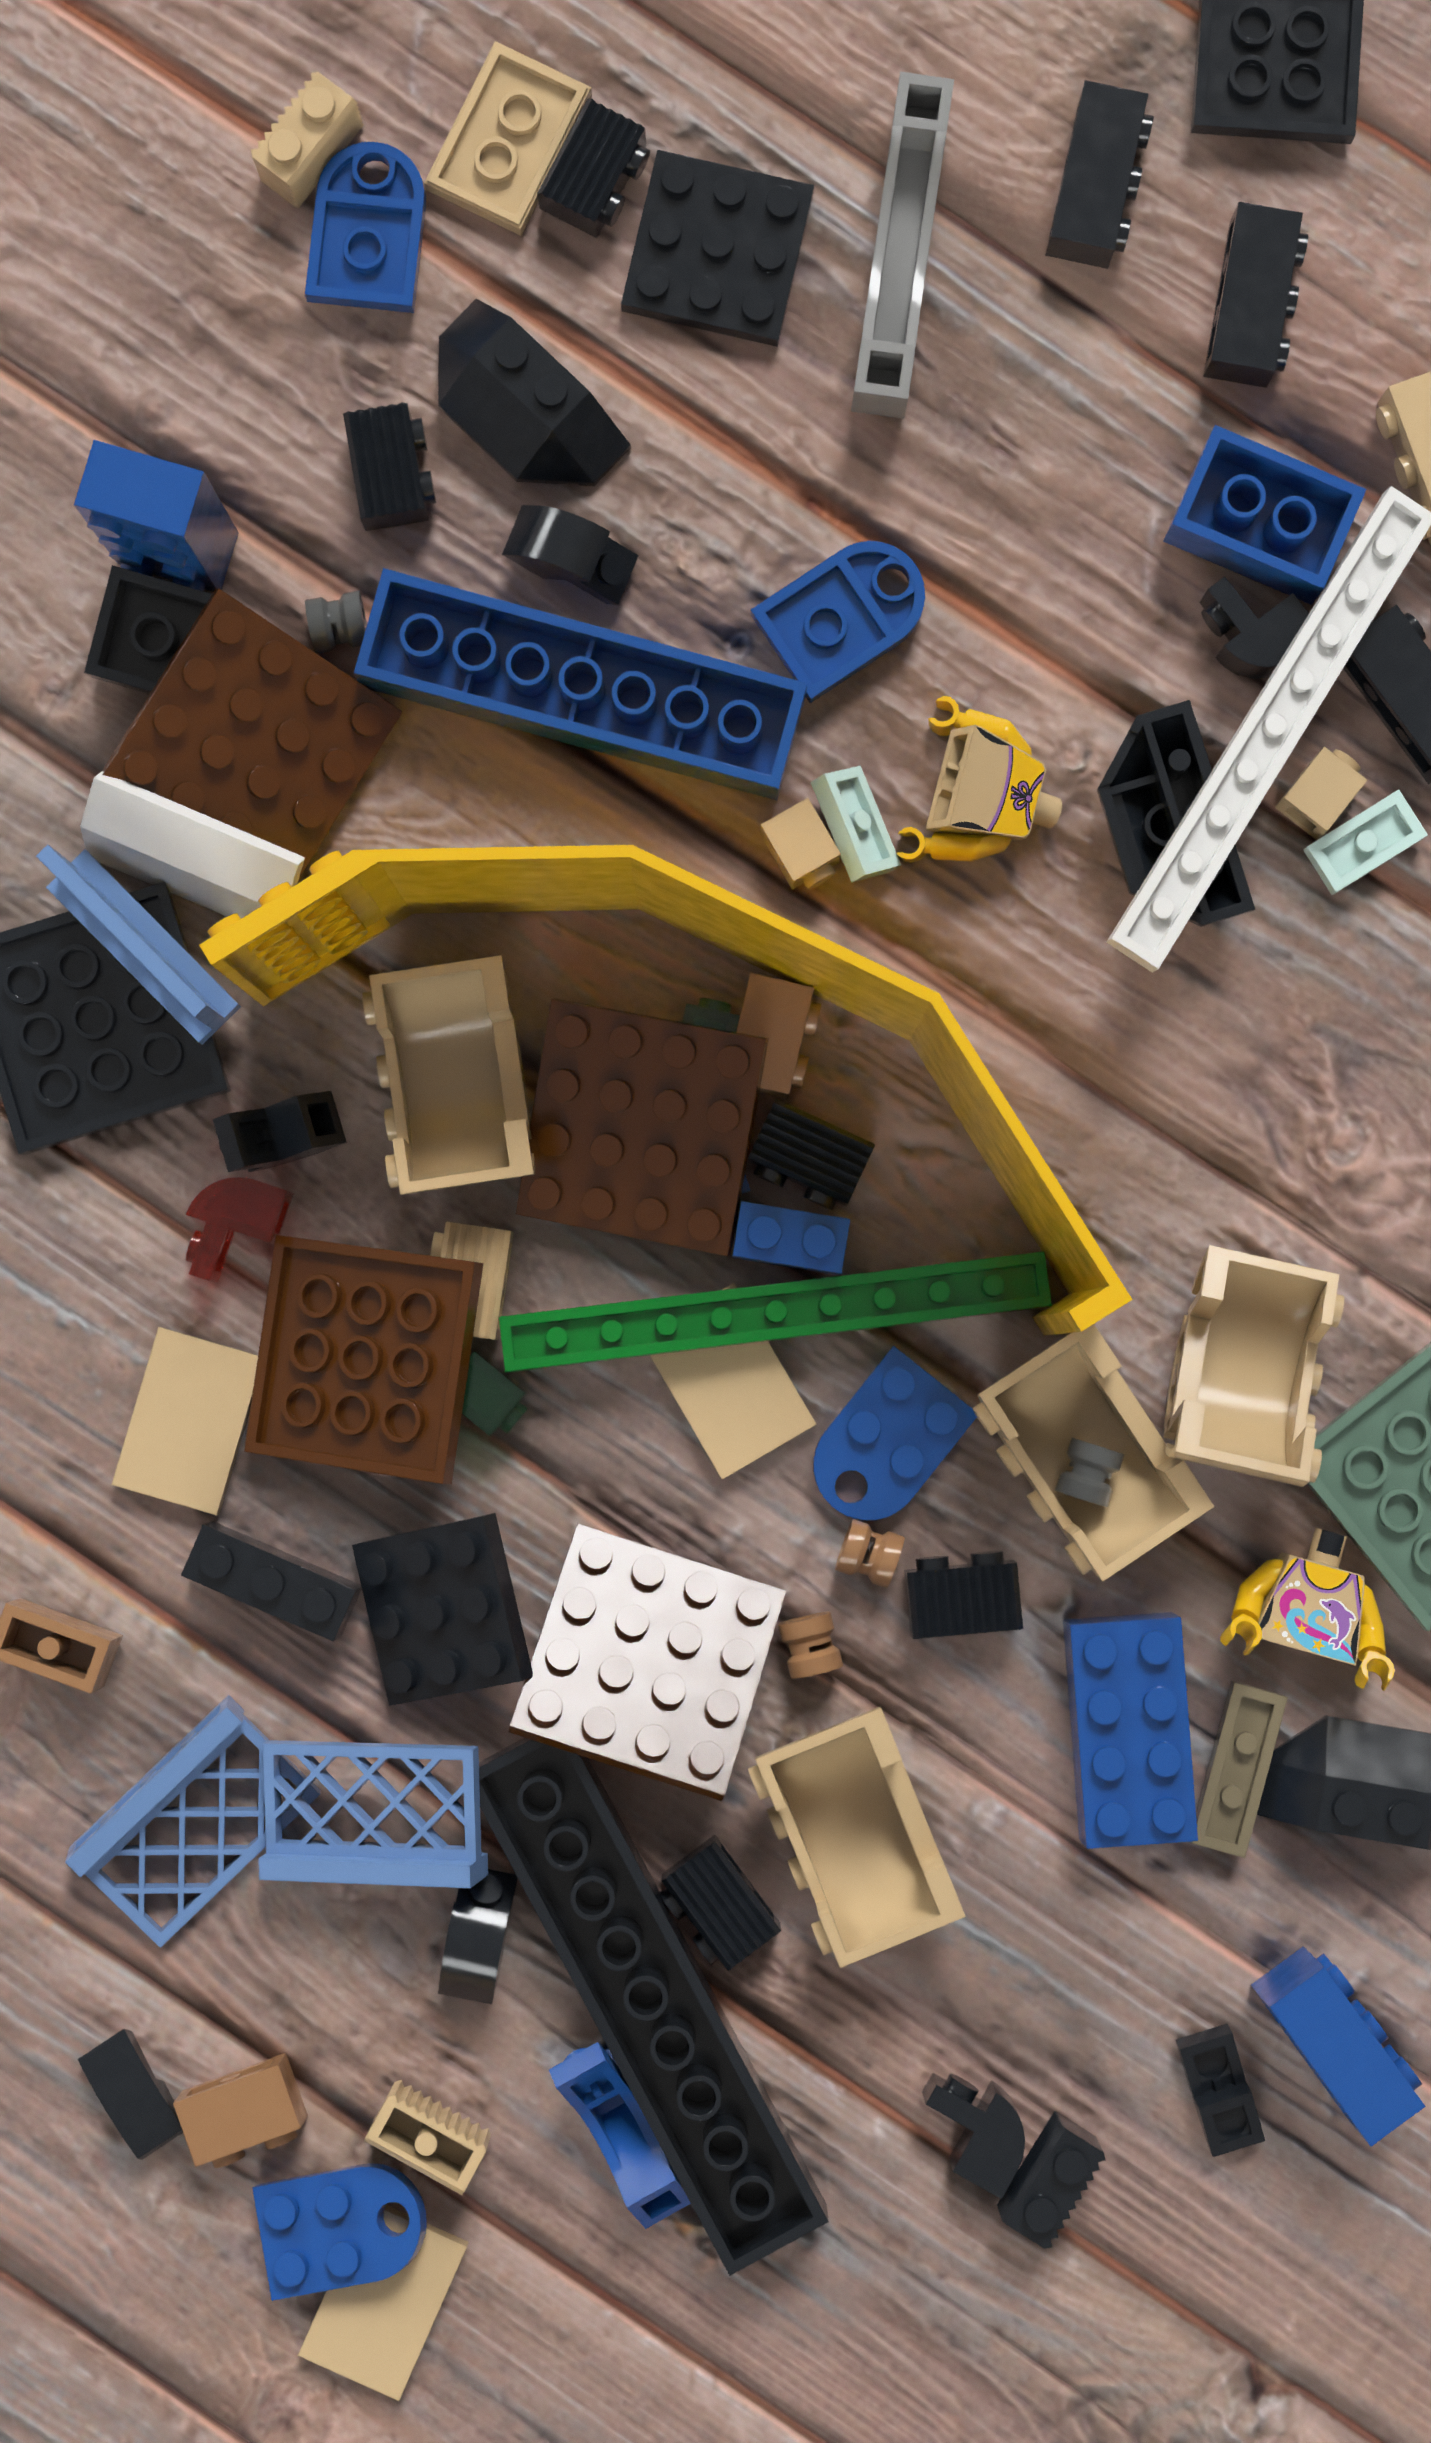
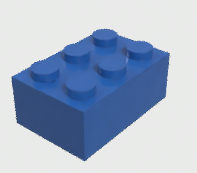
(1264, 515)
(1341, 2043)

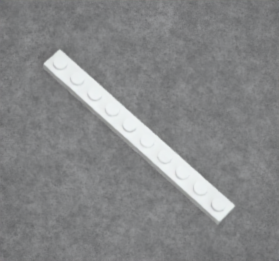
(1270, 730)

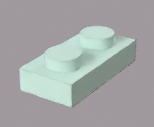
(855, 823)
(1365, 842)

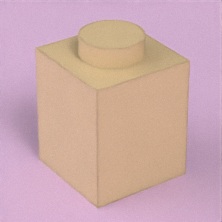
(1322, 791)
(801, 845)

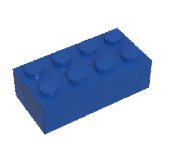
(156, 516)
(1130, 1730)

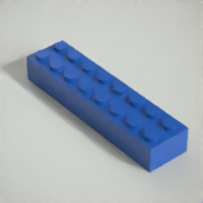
(580, 684)

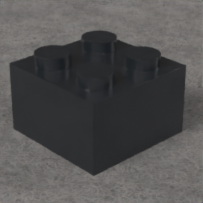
(140, 628)

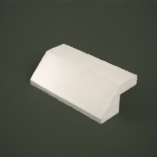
(183, 848)

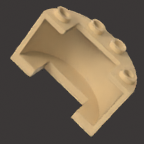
(451, 1075)
(1251, 1366)
(1082, 1396)
(857, 1837)

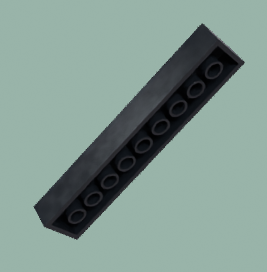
(650, 2001)

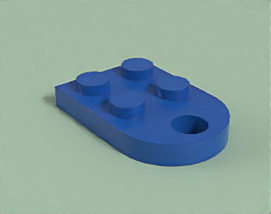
(365, 233)
(838, 616)
(891, 1434)
(332, 2230)

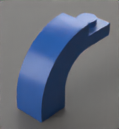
(609, 2109)

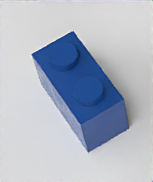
(791, 1238)

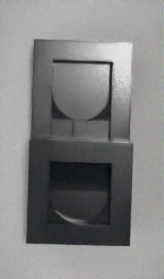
(1220, 2090)
(131, 2094)

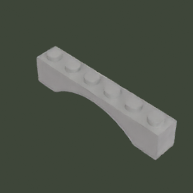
(902, 245)

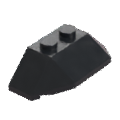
(523, 402)
(1149, 794)
(1353, 1782)

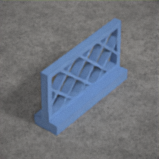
(139, 943)
(149, 1800)
(378, 1861)

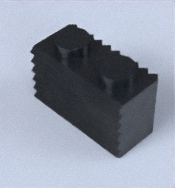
(594, 169)
(387, 466)
(810, 1154)
(964, 1596)
(719, 1904)
(1051, 2180)

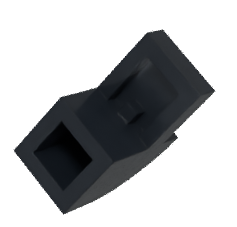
(570, 549)
(1253, 643)
(279, 1132)
(477, 1938)
(993, 2133)

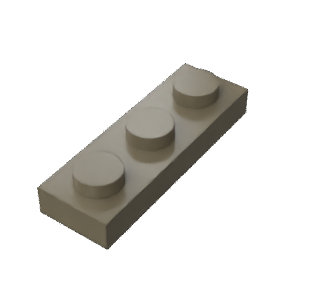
(1238, 1768)

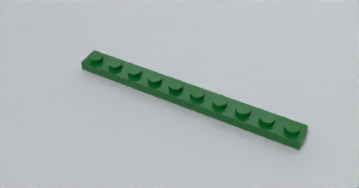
(774, 1312)

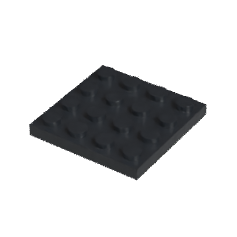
(87, 1039)

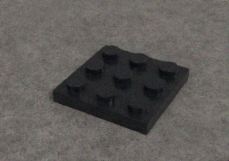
(1278, 69)
(717, 248)
(442, 1610)

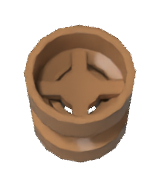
(881, 1557)
(807, 1632)

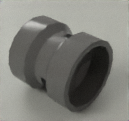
(336, 621)
(1090, 1469)

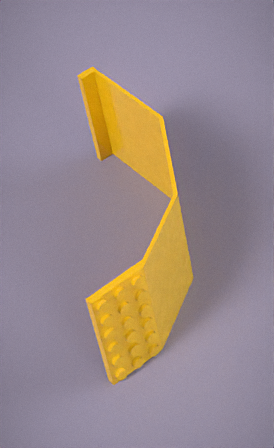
(372, 890)

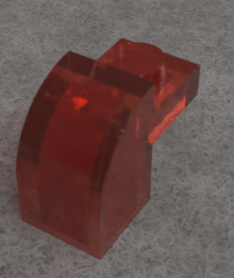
(228, 1208)

